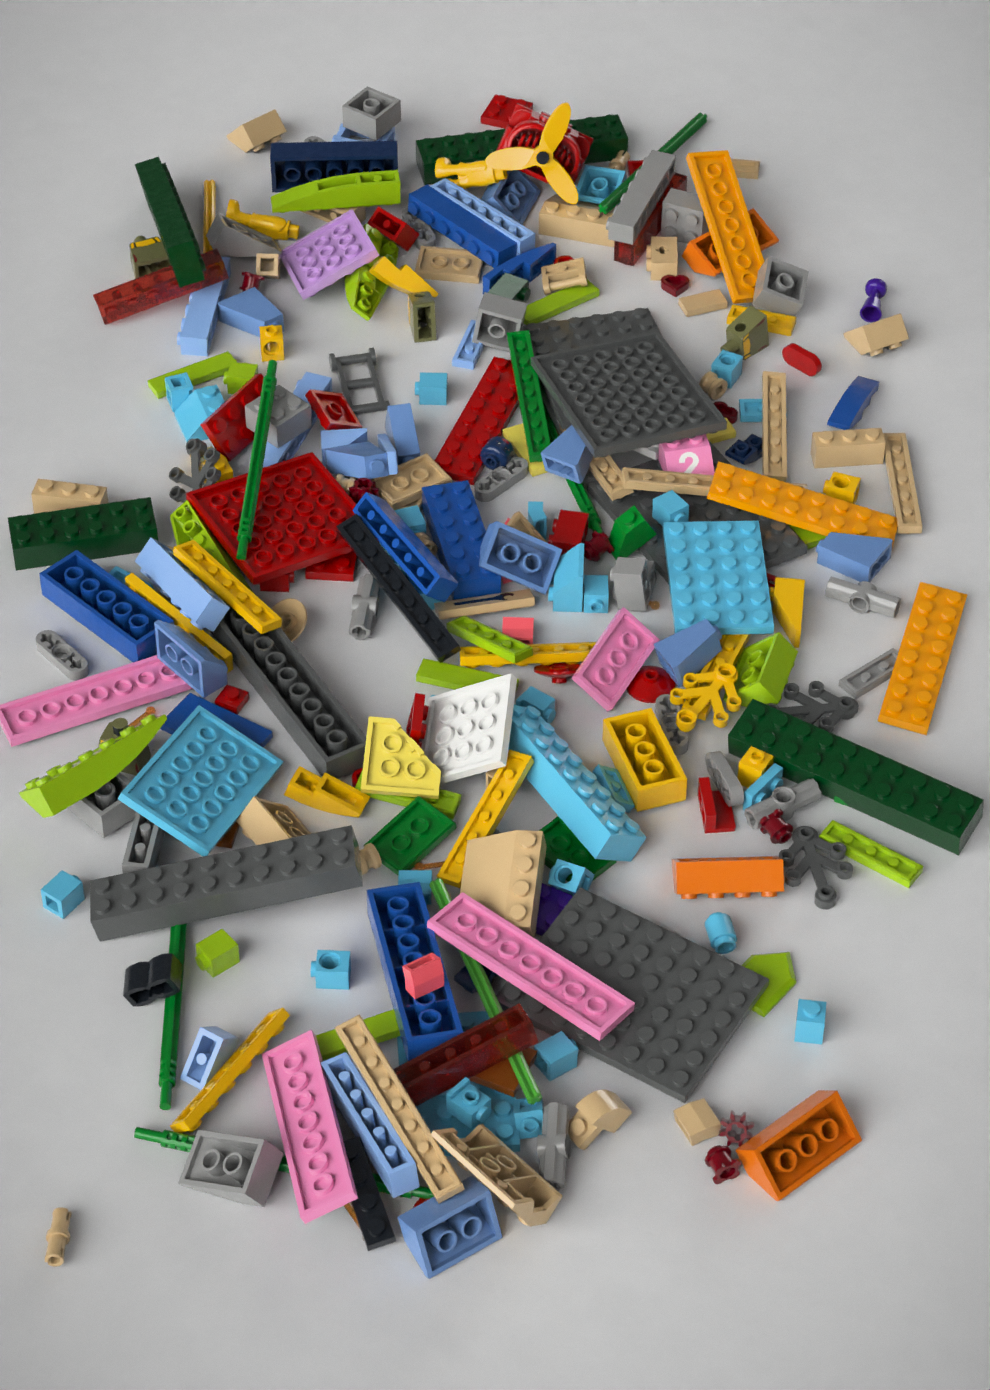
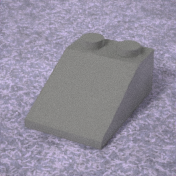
(239, 240)
(232, 1167)

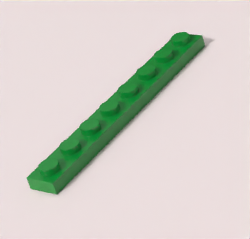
(528, 394)

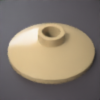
(293, 617)

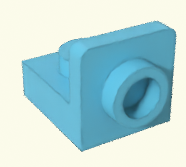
(528, 1118)

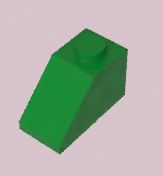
(629, 533)

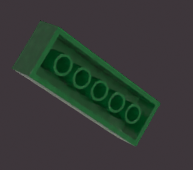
(91, 529)

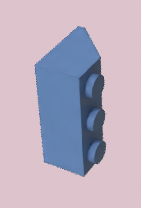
(512, 195)
(518, 556)
(189, 659)
(452, 1229)

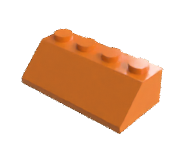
(701, 253)
(728, 875)
(799, 1144)

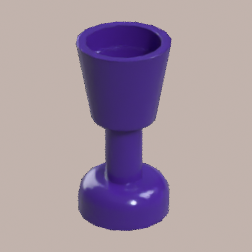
(871, 308)

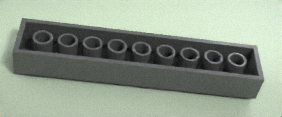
(295, 695)
(225, 883)

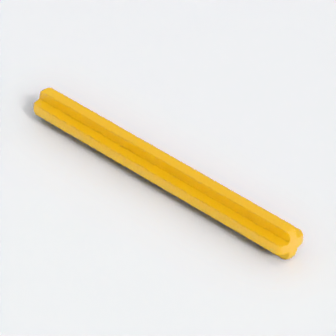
(209, 211)

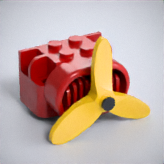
(543, 148)

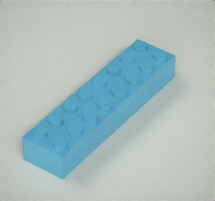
(573, 789)

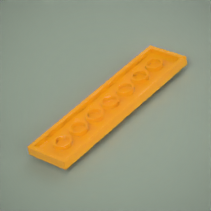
(727, 221)
(796, 504)
(922, 658)

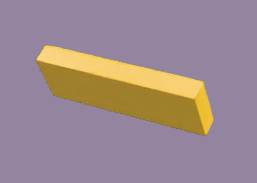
(776, 322)

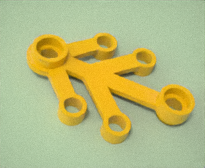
(723, 676)

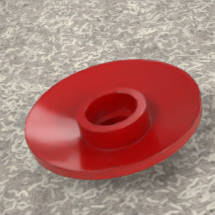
(557, 671)
(650, 684)

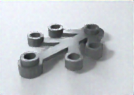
(196, 449)
(840, 707)
(807, 839)

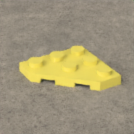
(396, 763)

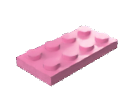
(615, 659)

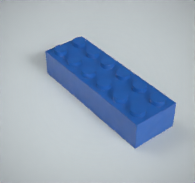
(459, 535)
(103, 605)

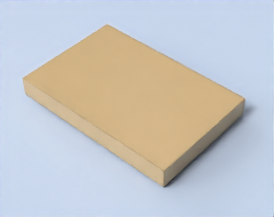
(448, 265)
(408, 482)

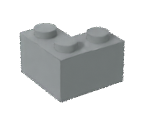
(633, 582)

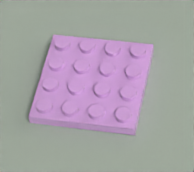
(328, 254)

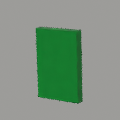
(411, 835)
(566, 846)

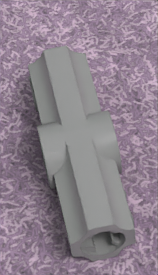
(863, 597)
(364, 607)
(785, 799)
(554, 1144)

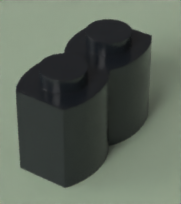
(152, 980)

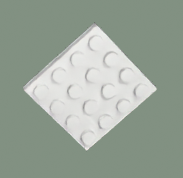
(470, 728)

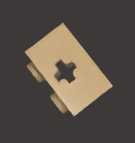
(662, 257)

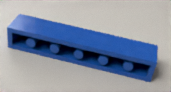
(461, 226)
(405, 547)

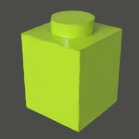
(239, 375)
(217, 953)

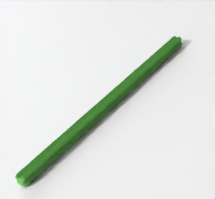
(490, 1003)

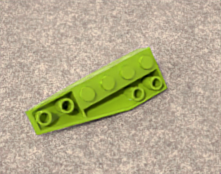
(341, 192)
(363, 288)
(189, 526)
(92, 769)

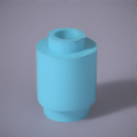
(721, 932)

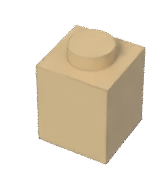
(268, 265)

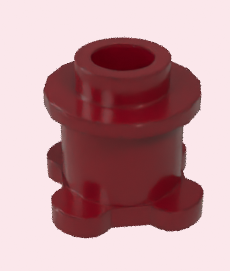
(251, 280)
(597, 546)
(776, 827)
(722, 1163)

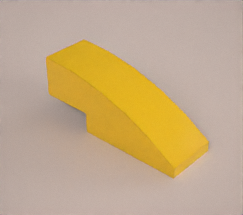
(401, 279)
(326, 793)

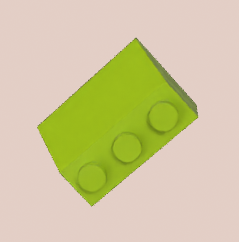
(764, 670)

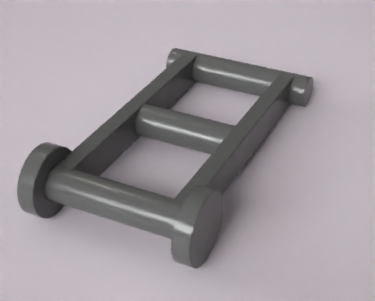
(370, 358)

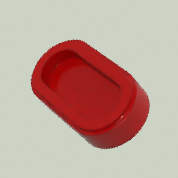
(801, 359)

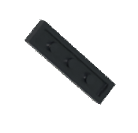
(369, 1205)

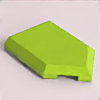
(781, 977)

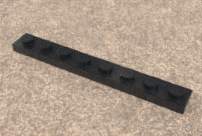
(398, 588)

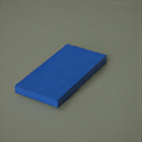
(248, 728)

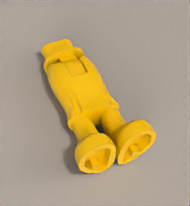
(469, 174)
(267, 224)

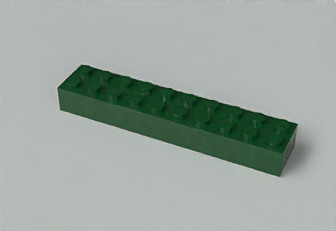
(472, 147)
(171, 221)
(860, 777)

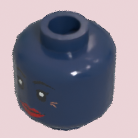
(496, 452)

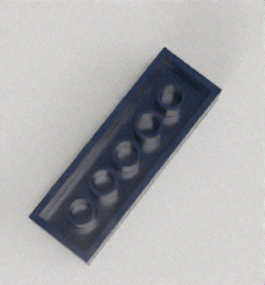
(310, 161)

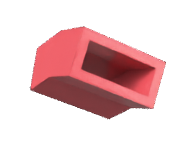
(519, 628)
(423, 975)

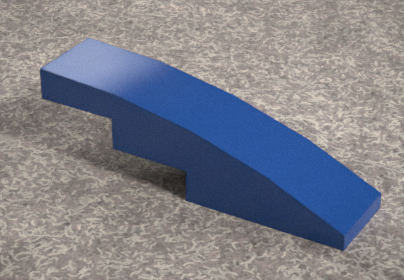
(525, 265)
(852, 403)

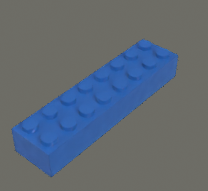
(401, 936)

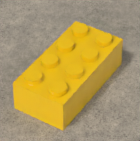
(644, 759)

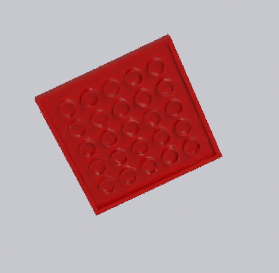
(292, 521)

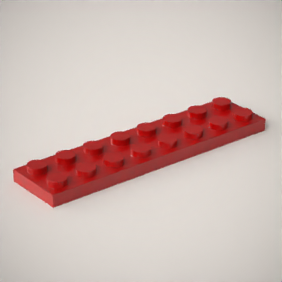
(482, 418)

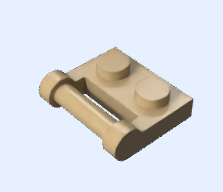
(564, 275)

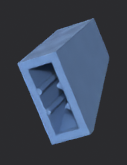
(249, 311)
(402, 432)
(567, 456)
(357, 460)
(854, 555)
(688, 650)

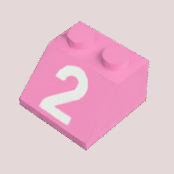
(687, 456)

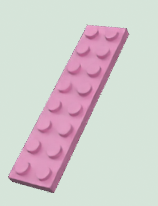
(88, 699)
(531, 966)
(309, 1127)

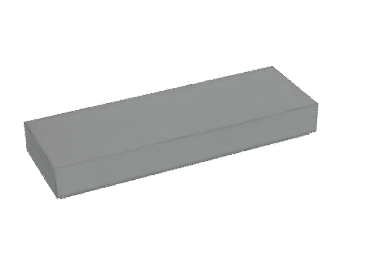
(869, 675)

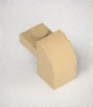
(597, 1112)

